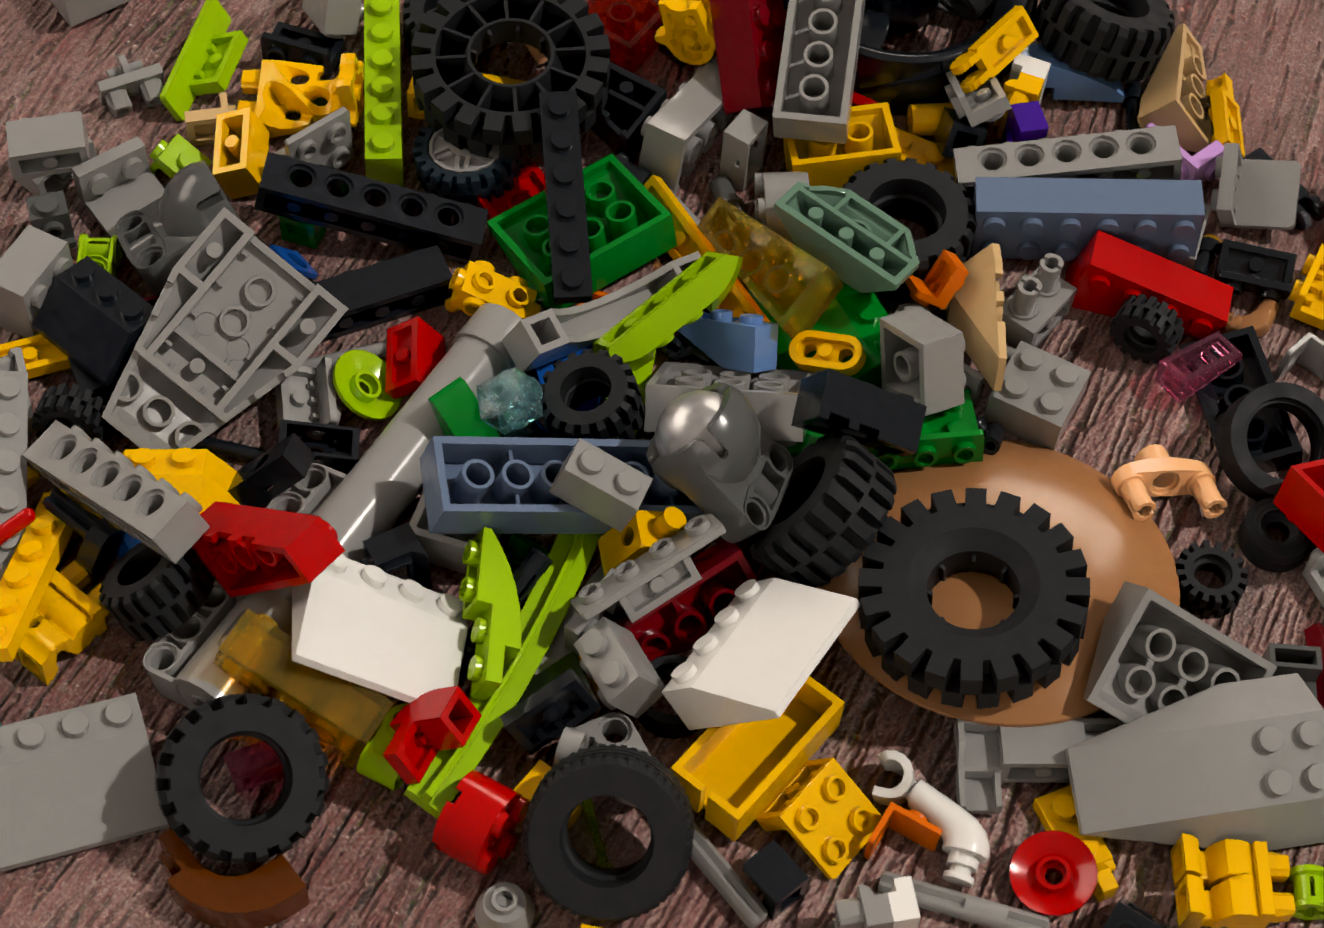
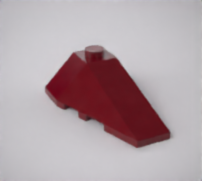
(692, 612)

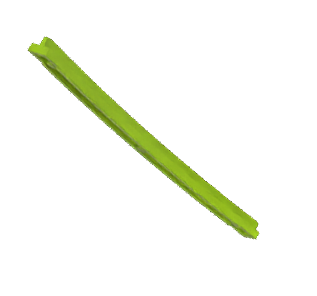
(540, 622)

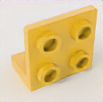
(823, 815)

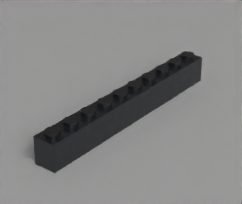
(370, 293)

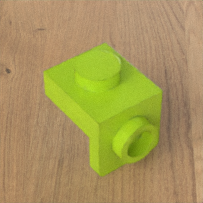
(175, 155)

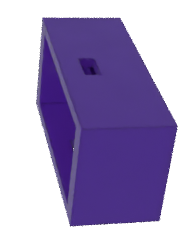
(1025, 123)

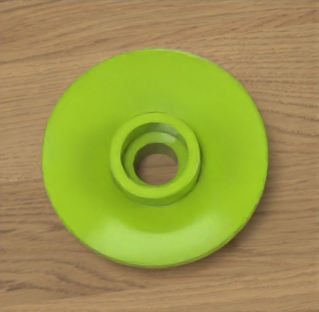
(360, 384)

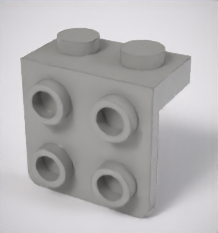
(1255, 191)

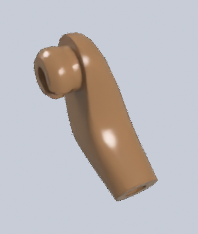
(1261, 319)

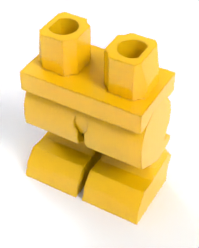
(62, 622)
(1238, 883)

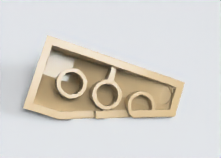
(1177, 93)
(979, 314)

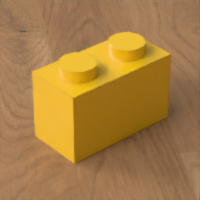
(240, 152)

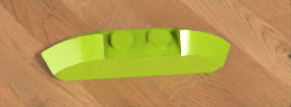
(673, 306)

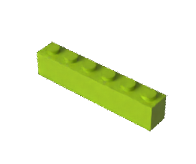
(383, 91)

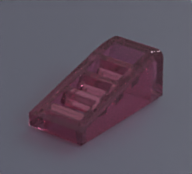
(1183, 383)

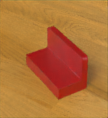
(411, 356)

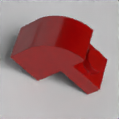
(427, 725)

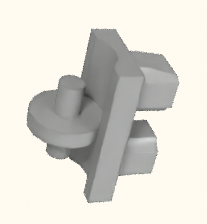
(128, 81)

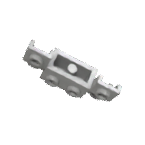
(1014, 755)

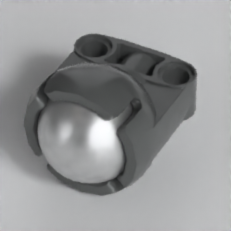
(721, 459)

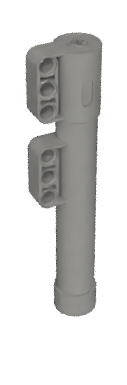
(353, 503)

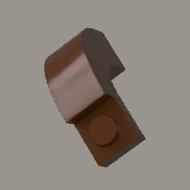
(231, 901)

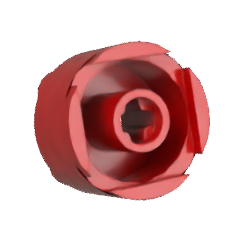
(480, 822)

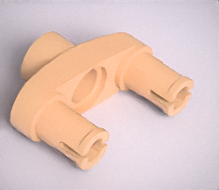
(1160, 475)

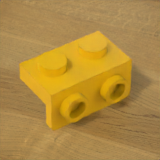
(1310, 293)

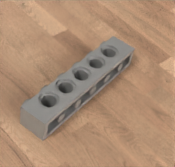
(1106, 155)
(118, 490)

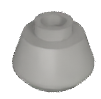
(504, 907)

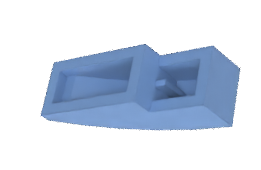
(1075, 85)

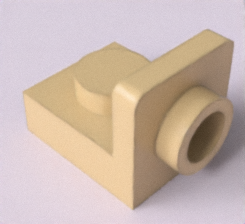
(202, 123)

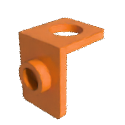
(907, 823)

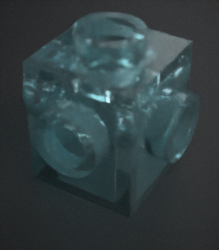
(510, 400)

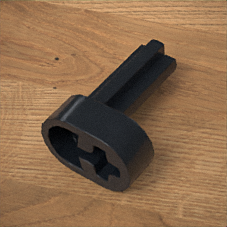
(100, 536)

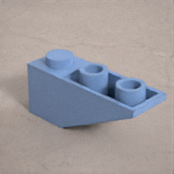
(735, 342)

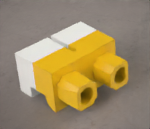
(1024, 85)

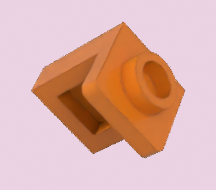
(940, 283)

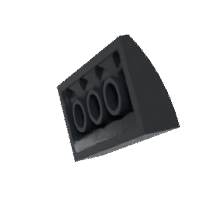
(1270, 432)

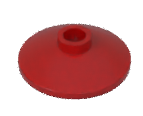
(1053, 853)

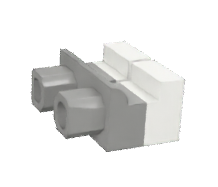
(882, 910)

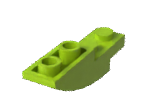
(494, 605)

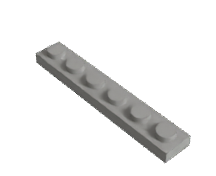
(12, 446)

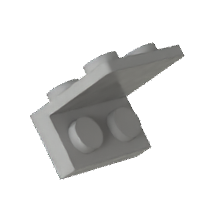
(323, 142)
(116, 183)

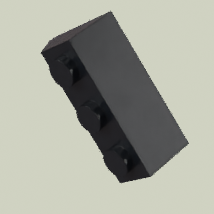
(93, 319)

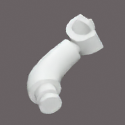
(962, 833)

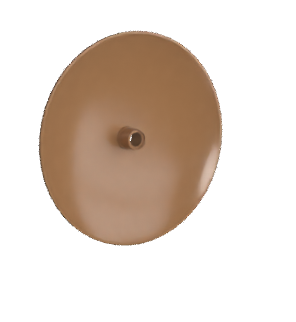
(1102, 526)

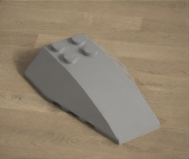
(218, 338)
(1210, 766)

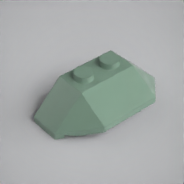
(849, 236)

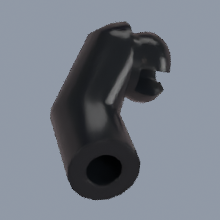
(682, 348)
(993, 435)

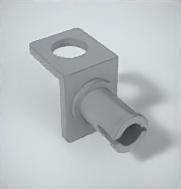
(1307, 353)

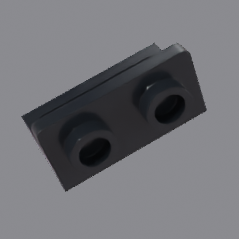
(302, 46)
(1255, 270)

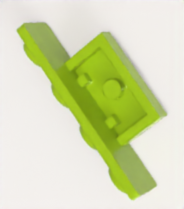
(204, 61)

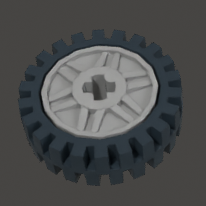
(458, 173)

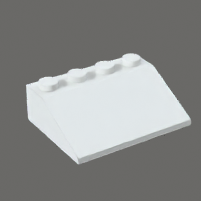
(378, 630)
(757, 653)

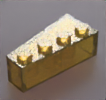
(777, 272)
(340, 711)

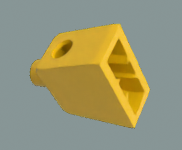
(638, 535)

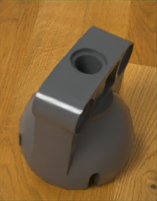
(169, 226)

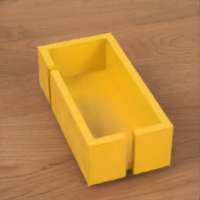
(745, 765)

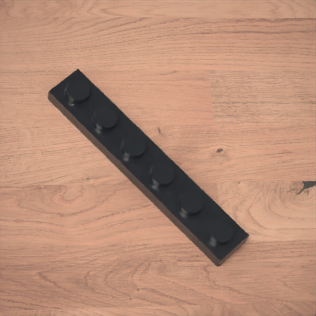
(565, 197)

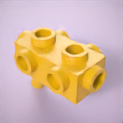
(480, 285)

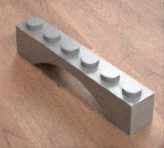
(571, 329)

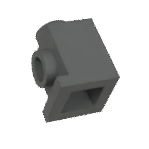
(51, 215)

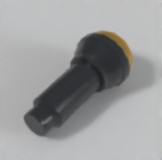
(1207, 252)

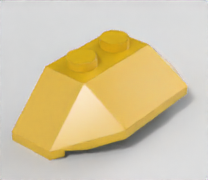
(188, 471)

